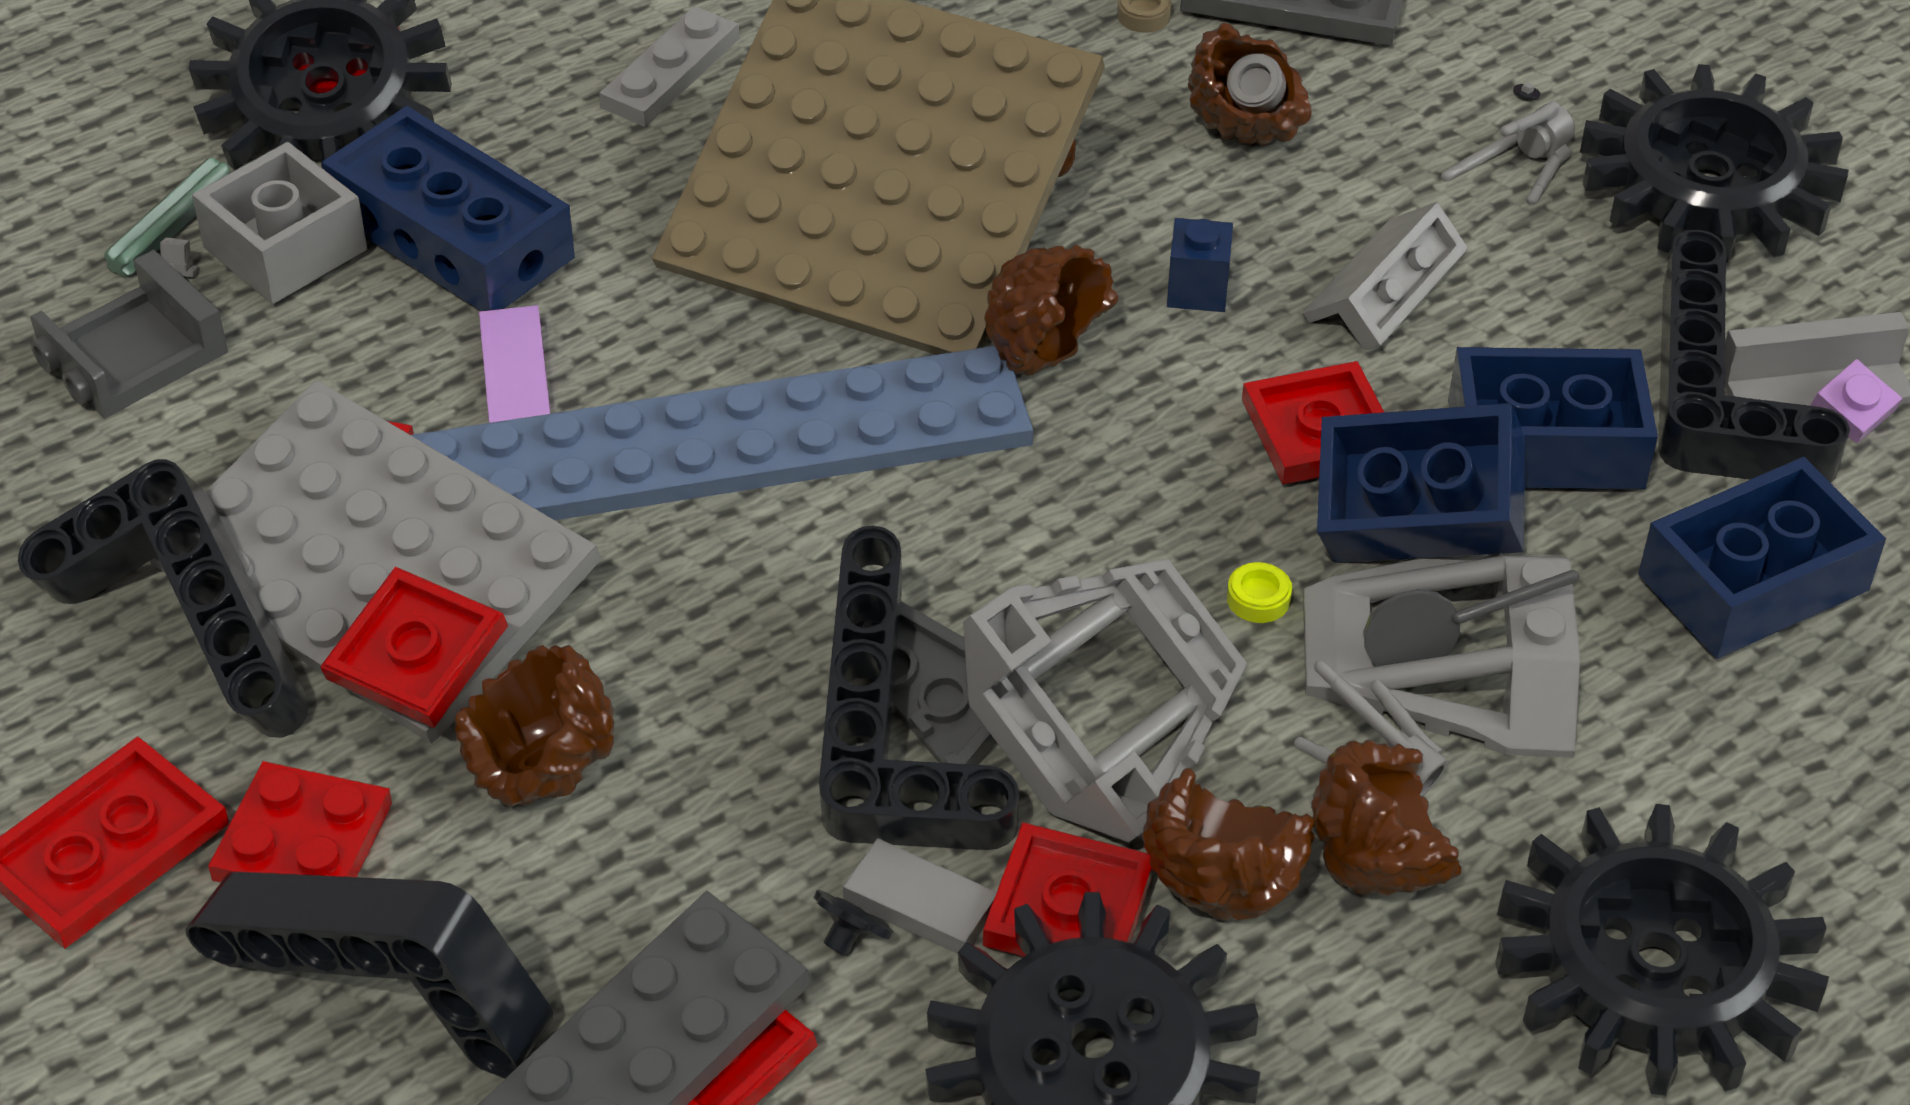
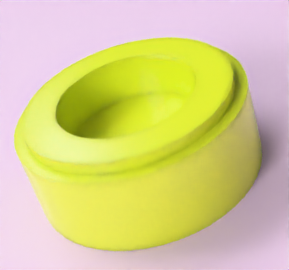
(1259, 592)

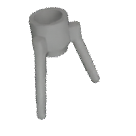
(1538, 136)
(1411, 737)

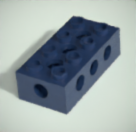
(454, 210)

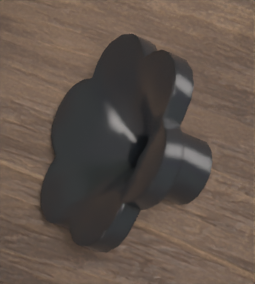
(848, 922)

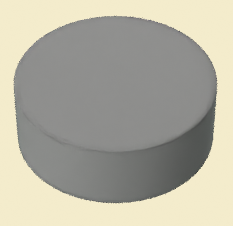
(1256, 83)

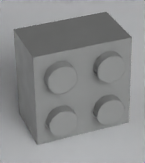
(280, 222)

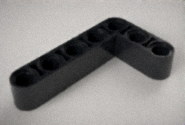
(1699, 423)
(135, 524)
(867, 713)
(384, 931)

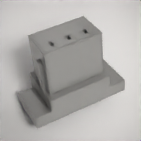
(177, 254)

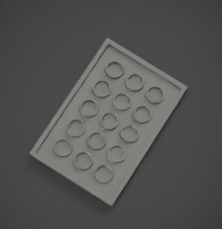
(346, 497)

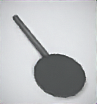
(1427, 625)

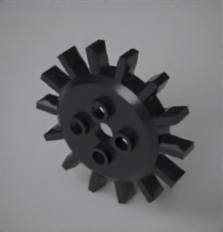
(336, 42)
(1730, 133)
(1649, 896)
(1023, 1014)

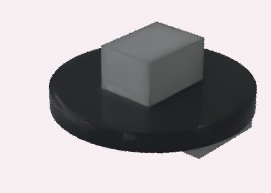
(1526, 91)

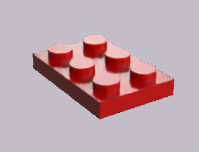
(104, 841)

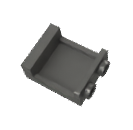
(132, 341)

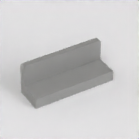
(1391, 274)
(1801, 358)

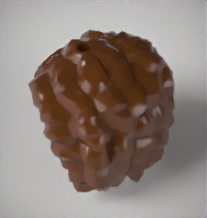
(1212, 99)
(1045, 304)
(536, 727)
(1378, 821)
(1222, 853)

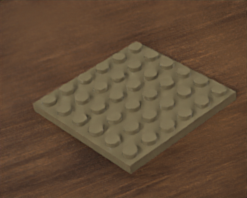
(880, 166)

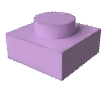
(1859, 398)

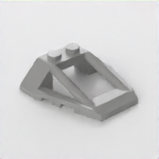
(1011, 650)
(1539, 653)

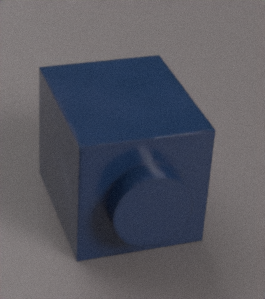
(1199, 264)

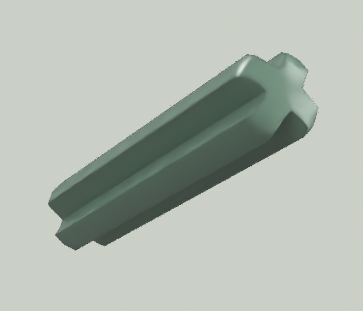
(163, 219)

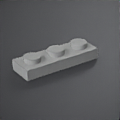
(669, 66)

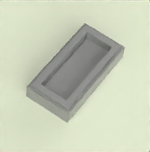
(919, 896)

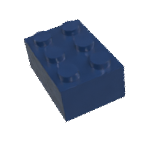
(1579, 409)
(1422, 484)
(1760, 557)

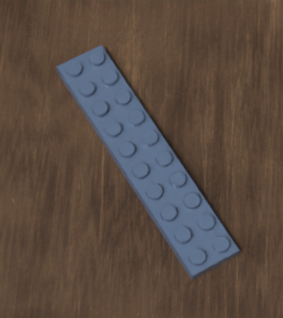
(748, 434)

